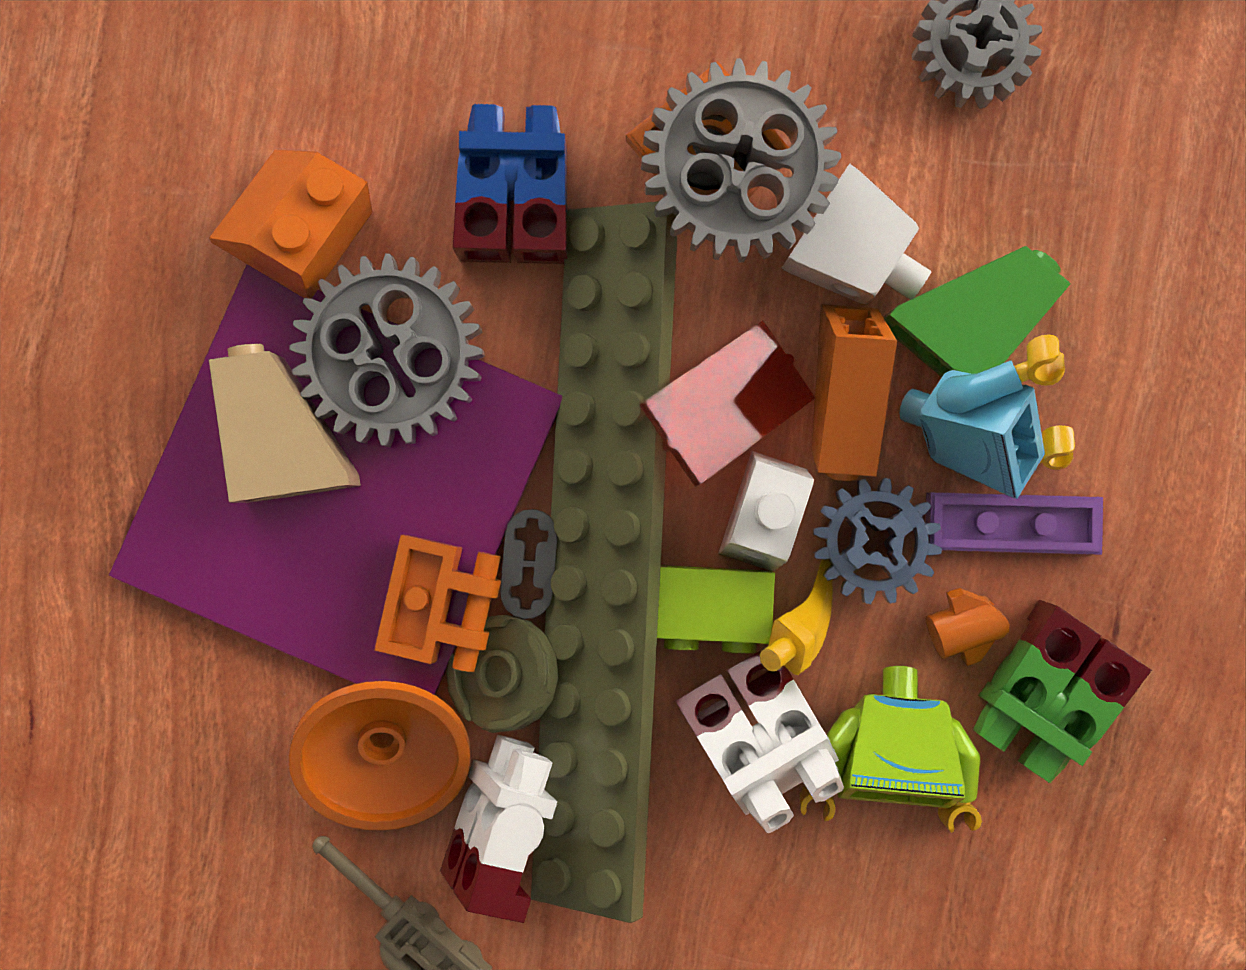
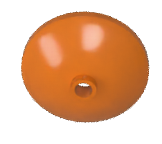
(373, 777)

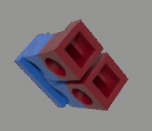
(508, 168)

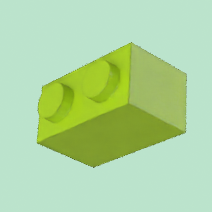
(715, 607)

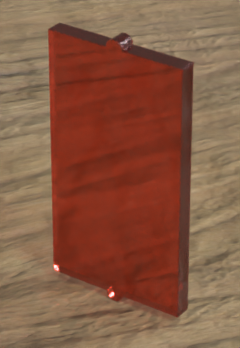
(727, 403)

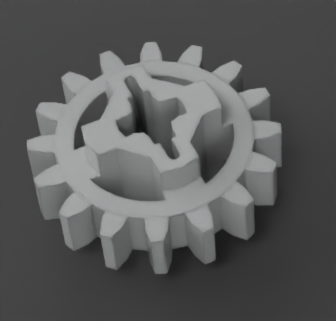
(958, 64)

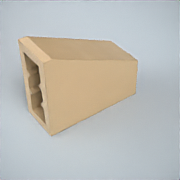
(271, 433)

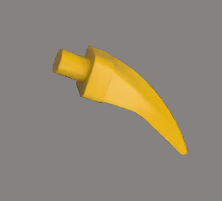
(801, 632)

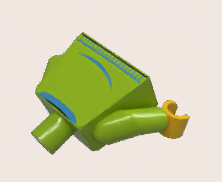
(904, 753)

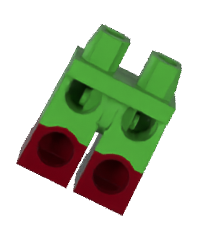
(1060, 687)

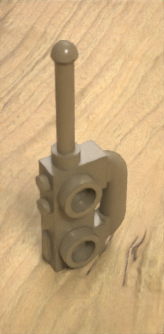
(413, 931)

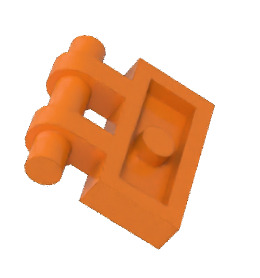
(420, 600)

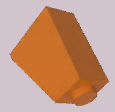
(851, 390)

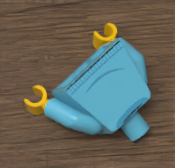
(991, 422)

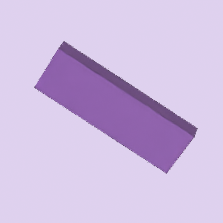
(1017, 524)

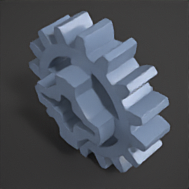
(897, 525)

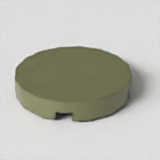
(511, 677)

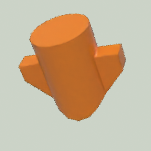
(966, 626)

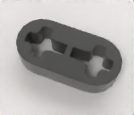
(515, 563)

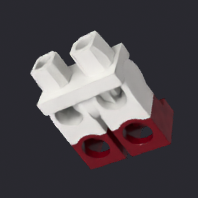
(773, 754)
(499, 830)

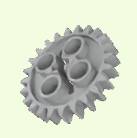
(751, 107)
(342, 377)

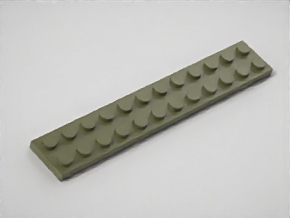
(606, 558)

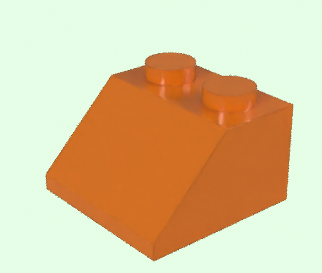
(296, 219)

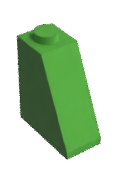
(981, 314)

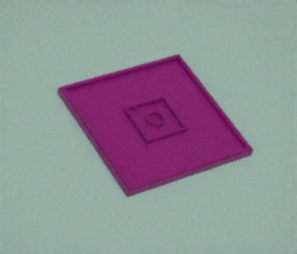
(319, 565)

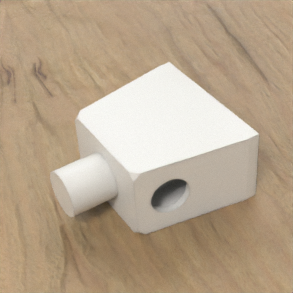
(859, 244)
(767, 512)

